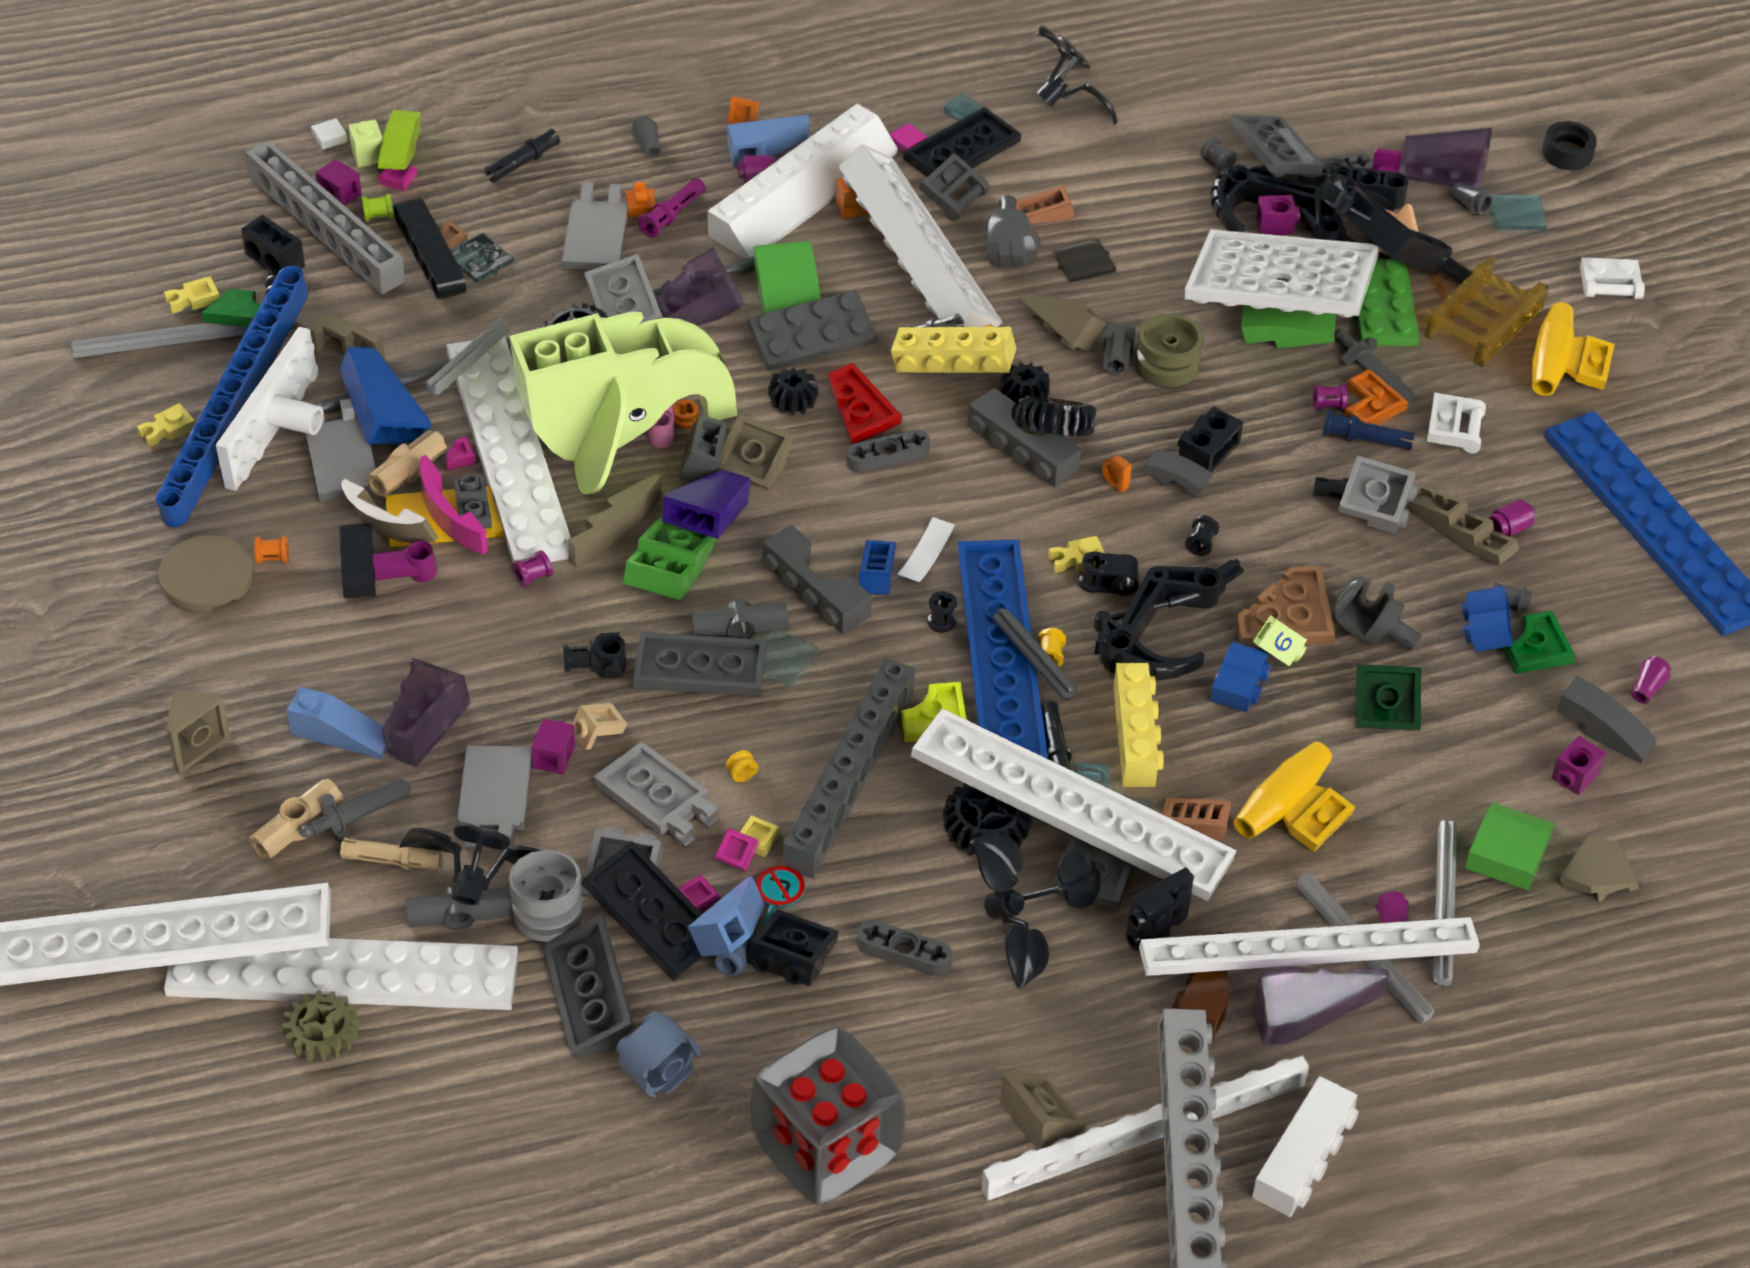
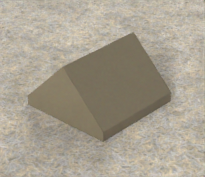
(195, 727)
(1038, 1108)

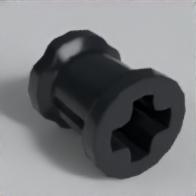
(1202, 535)
(942, 611)

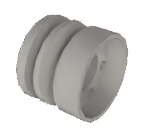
(546, 895)

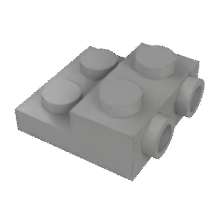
(1379, 494)
(611, 840)

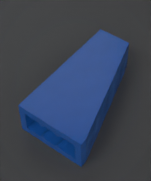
(380, 399)

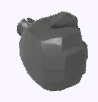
(1011, 236)
(1373, 619)

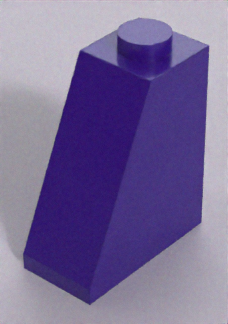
(707, 503)

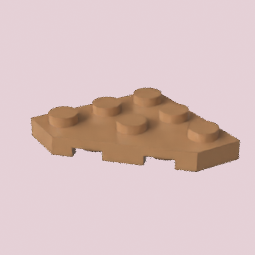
(1297, 602)

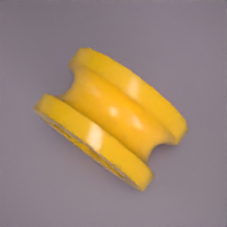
(742, 766)

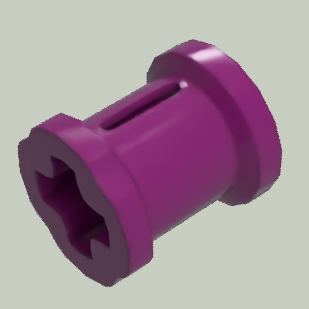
(1320, 401)
(532, 568)

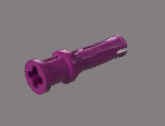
(665, 212)

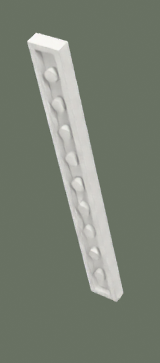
(1308, 946)
(1135, 1130)

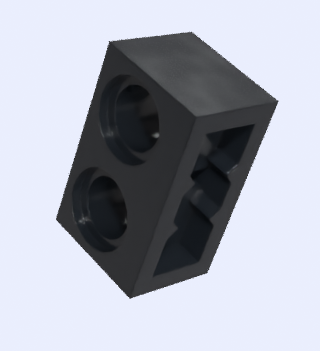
(272, 245)
(1211, 438)

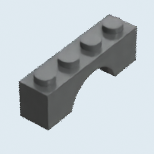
(1049, 457)
(840, 602)

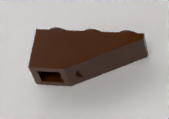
(1206, 992)

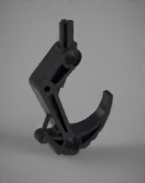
(1249, 182)
(1368, 213)
(1160, 588)

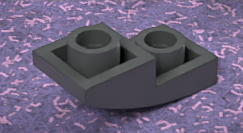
(1168, 466)
(472, 497)

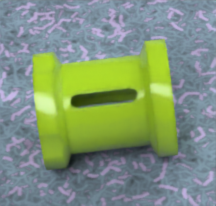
(377, 207)

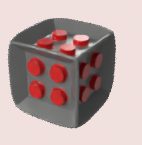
(827, 1114)

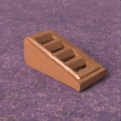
(1057, 201)
(1215, 809)

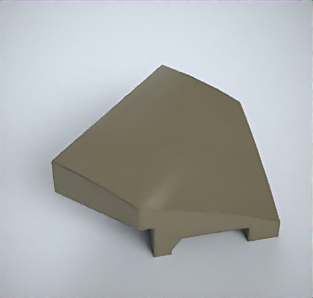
(1599, 869)

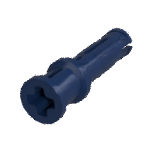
(1353, 428)

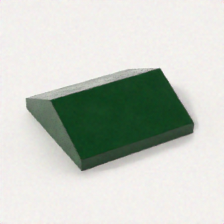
(1388, 697)

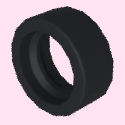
(1569, 158)

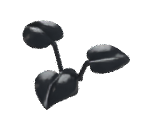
(1054, 86)
(999, 863)
(471, 879)

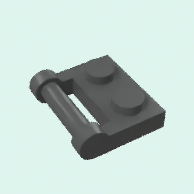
(948, 180)

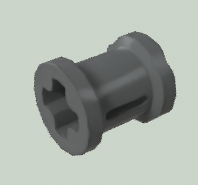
(1215, 144)

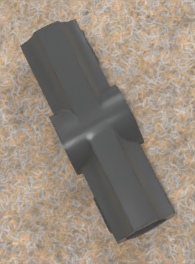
(741, 620)
(457, 916)

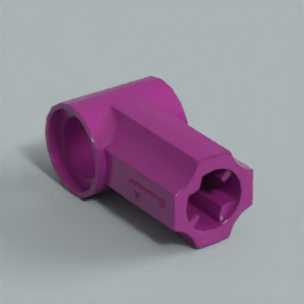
(415, 561)

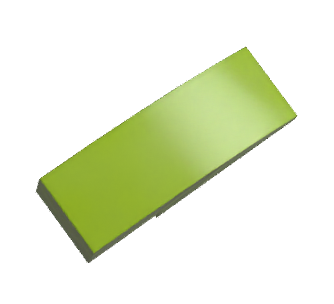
(400, 140)

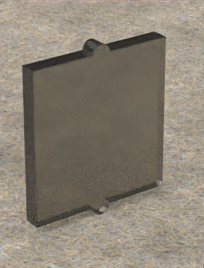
(1084, 260)

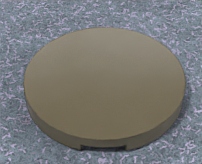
(206, 572)

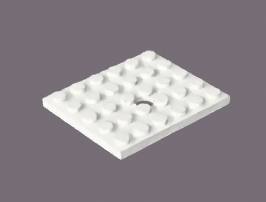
(1319, 272)

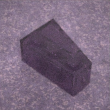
(1447, 157)
(424, 711)

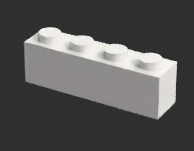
(1305, 1146)

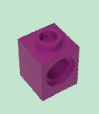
(340, 181)
(1277, 215)
(553, 746)
(1578, 765)

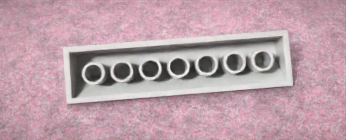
(795, 184)
(916, 238)

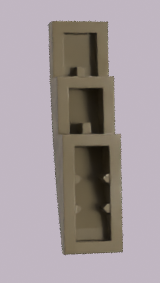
(336, 333)
(621, 515)
(1453, 520)

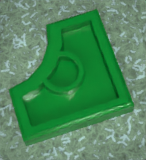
(232, 308)
(1540, 645)

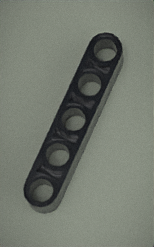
(429, 248)

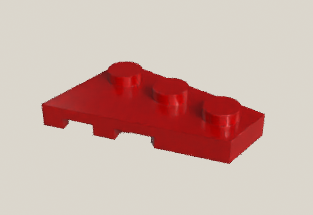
(861, 404)

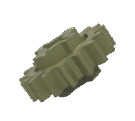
(321, 1026)

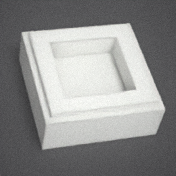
(329, 134)

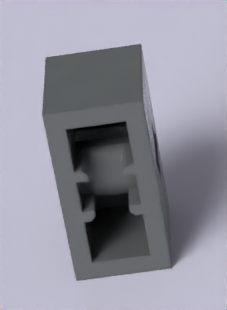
(703, 448)

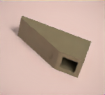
(1072, 320)

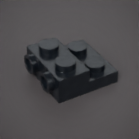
(1159, 908)
(791, 947)

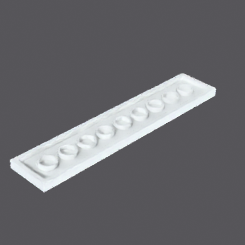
(511, 456)
(1072, 802)
(164, 934)
(363, 972)

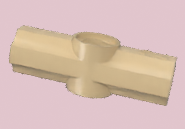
(405, 463)
(292, 816)

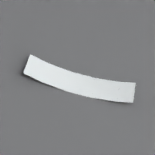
(927, 550)

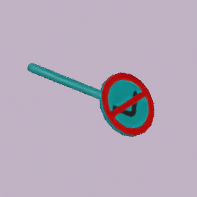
(780, 888)

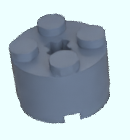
(657, 1054)

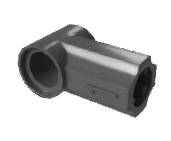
(1118, 344)

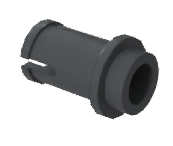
(1517, 597)

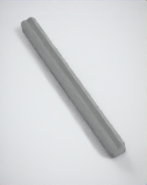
(154, 339)
(1445, 893)
(1337, 916)

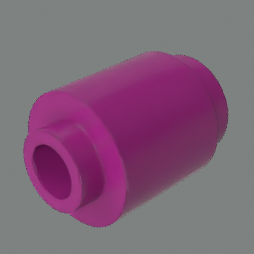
(753, 165)
(1513, 517)

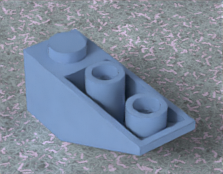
(766, 136)
(729, 920)

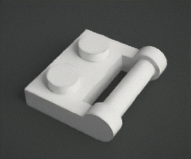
(1611, 277)
(1446, 420)

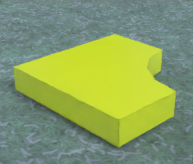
(939, 696)

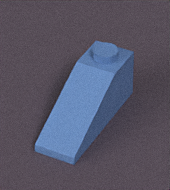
(334, 723)

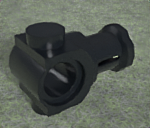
(604, 655)

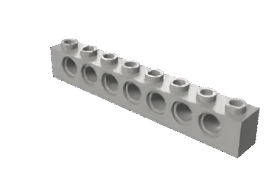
(325, 217)
(1190, 1029)

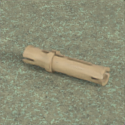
(391, 854)

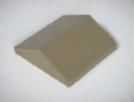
(755, 451)

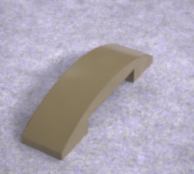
(405, 527)

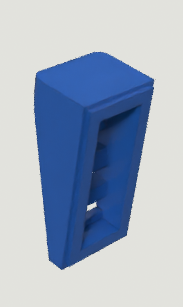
(877, 570)

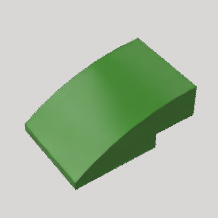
(786, 275)
(1287, 328)
(668, 559)
(1510, 845)

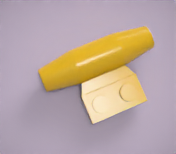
(1560, 352)
(1292, 795)

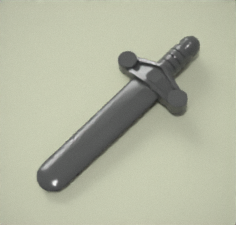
(1362, 353)
(337, 817)

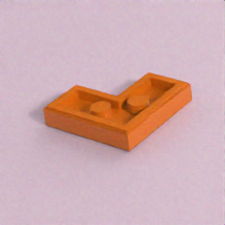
(1377, 399)

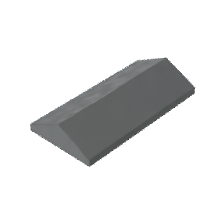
(589, 988)

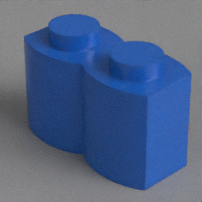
(1488, 619)
(1240, 677)

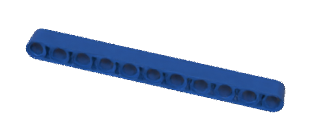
(241, 377)

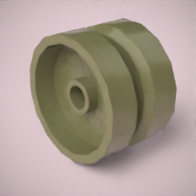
(1169, 350)

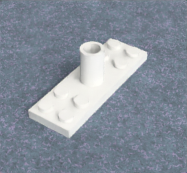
(271, 405)

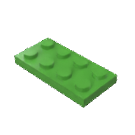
(1389, 307)

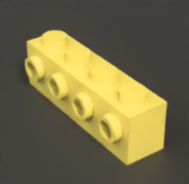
(953, 349)
(1136, 725)

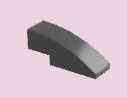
(1606, 720)

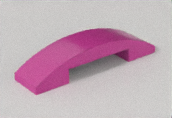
(462, 529)

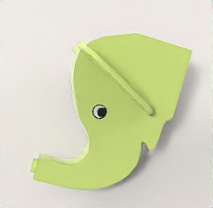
(610, 380)

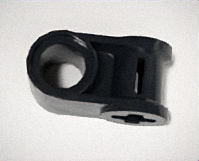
(1112, 573)

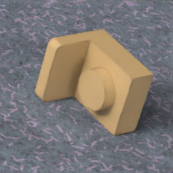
(597, 721)

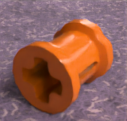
(271, 549)

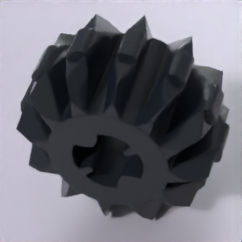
(1025, 382)
(793, 390)

